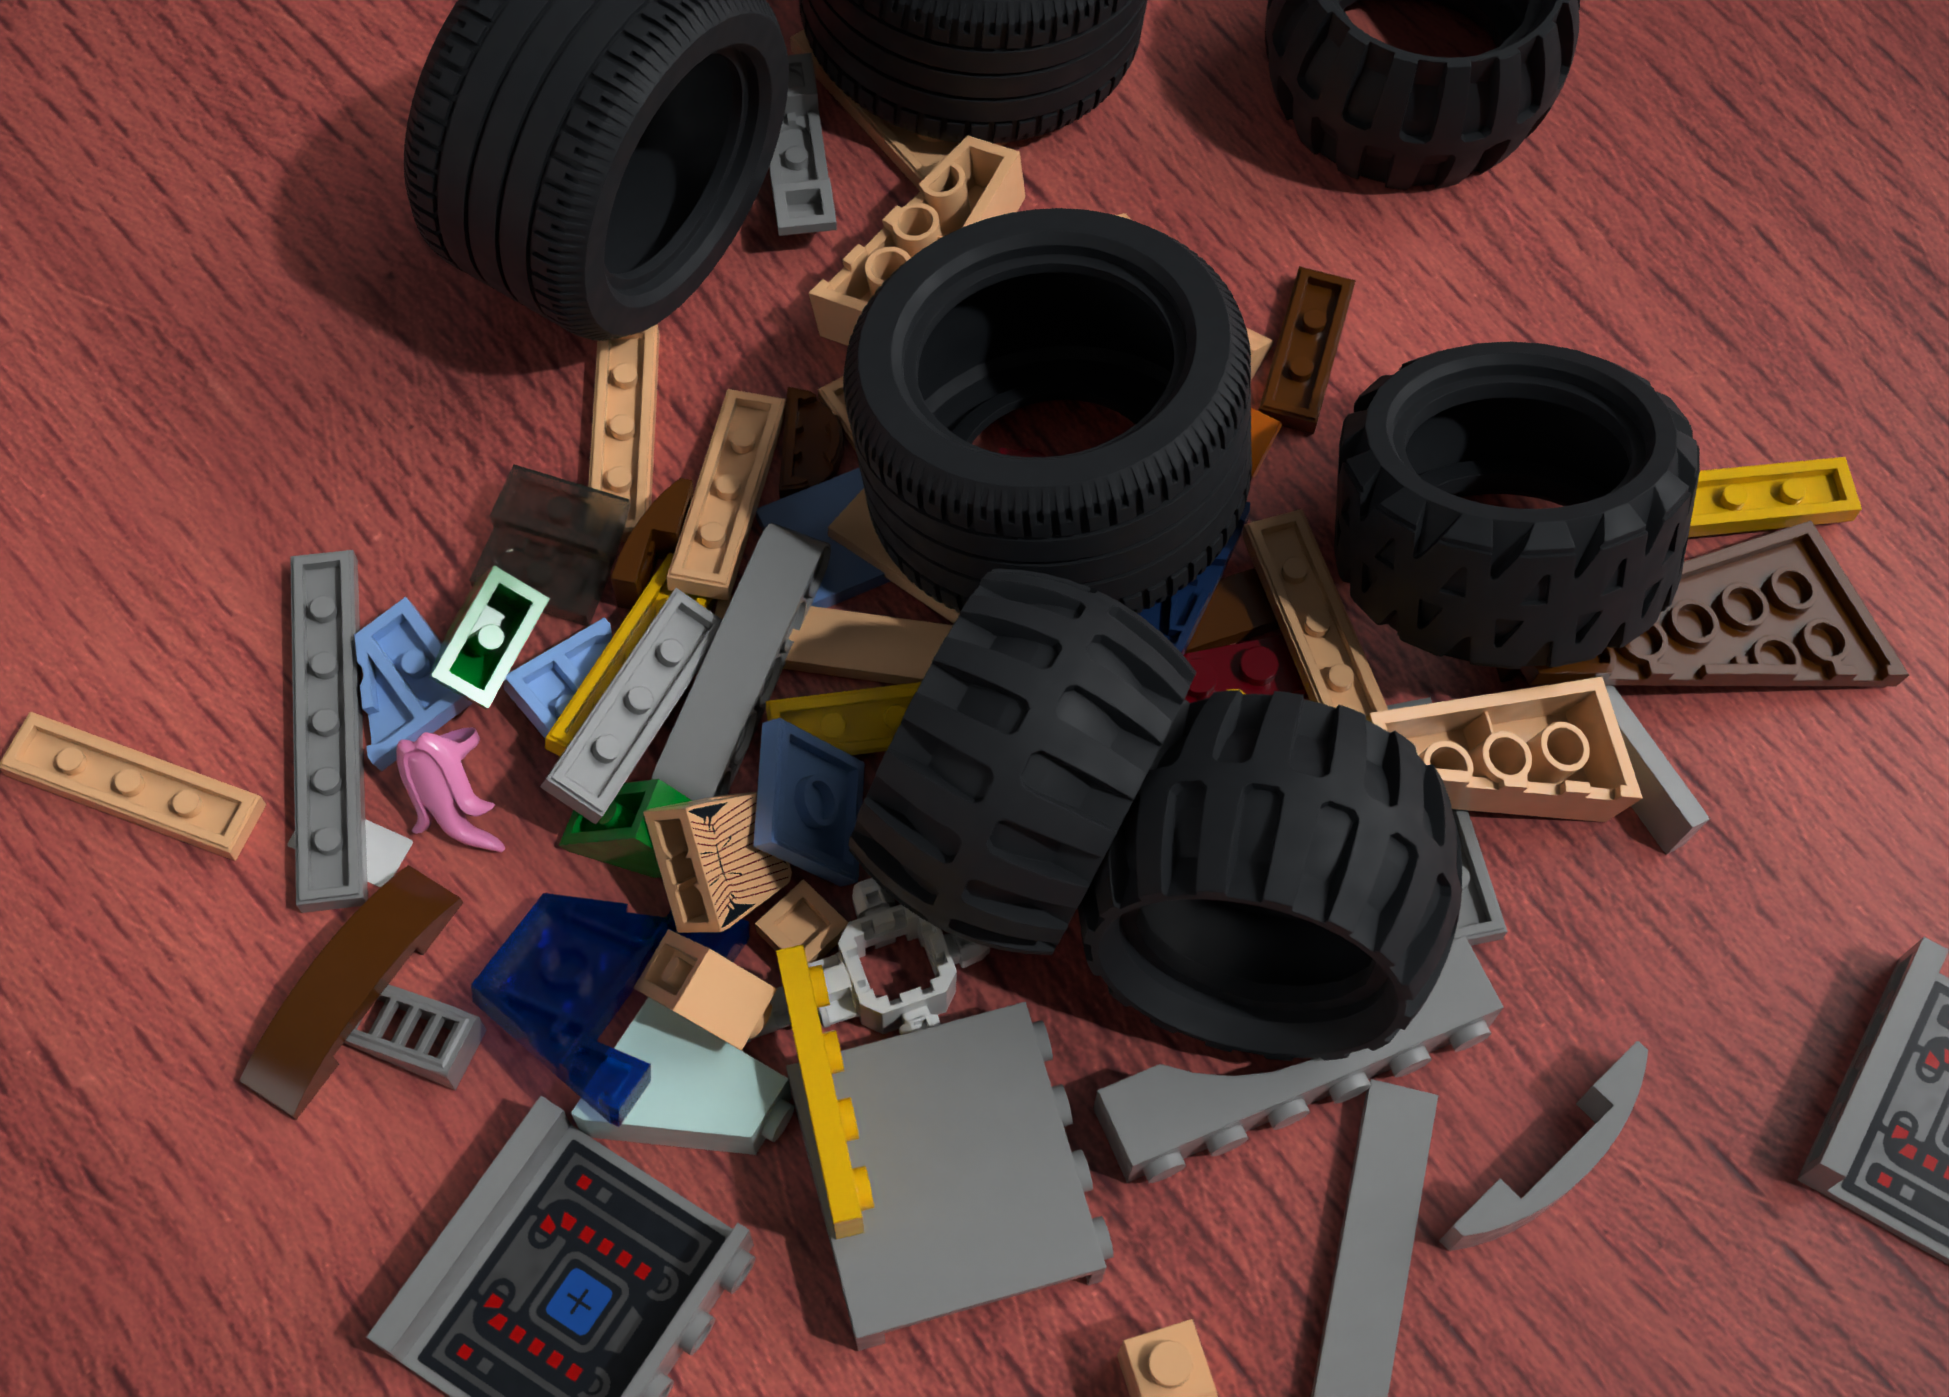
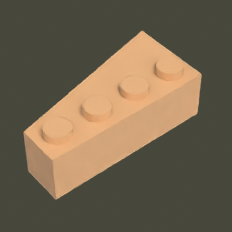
(964, 188)
(1525, 750)

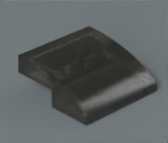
(555, 540)

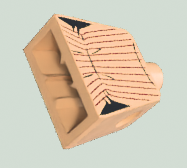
(711, 862)

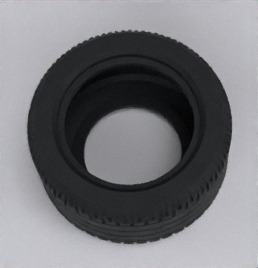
(975, 64)
(594, 149)
(1036, 315)

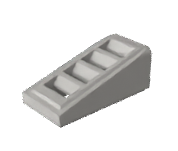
(455, 1054)

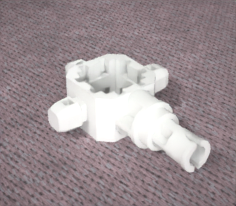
(848, 989)

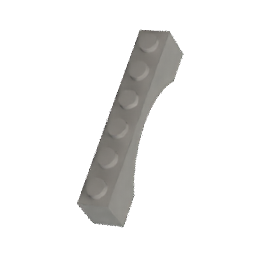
(1175, 1113)

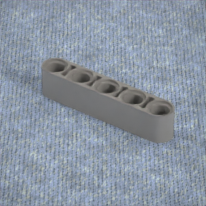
(743, 664)

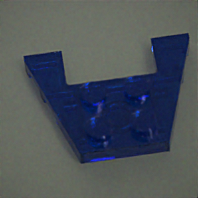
(566, 980)

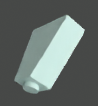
(698, 1092)

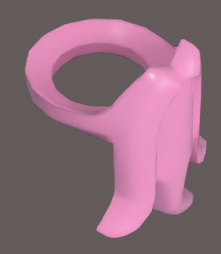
(440, 787)

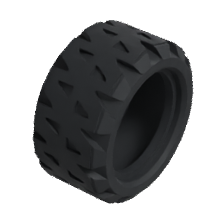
(1503, 579)

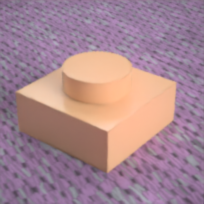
(804, 920)

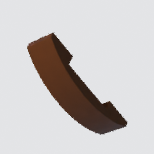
(343, 985)

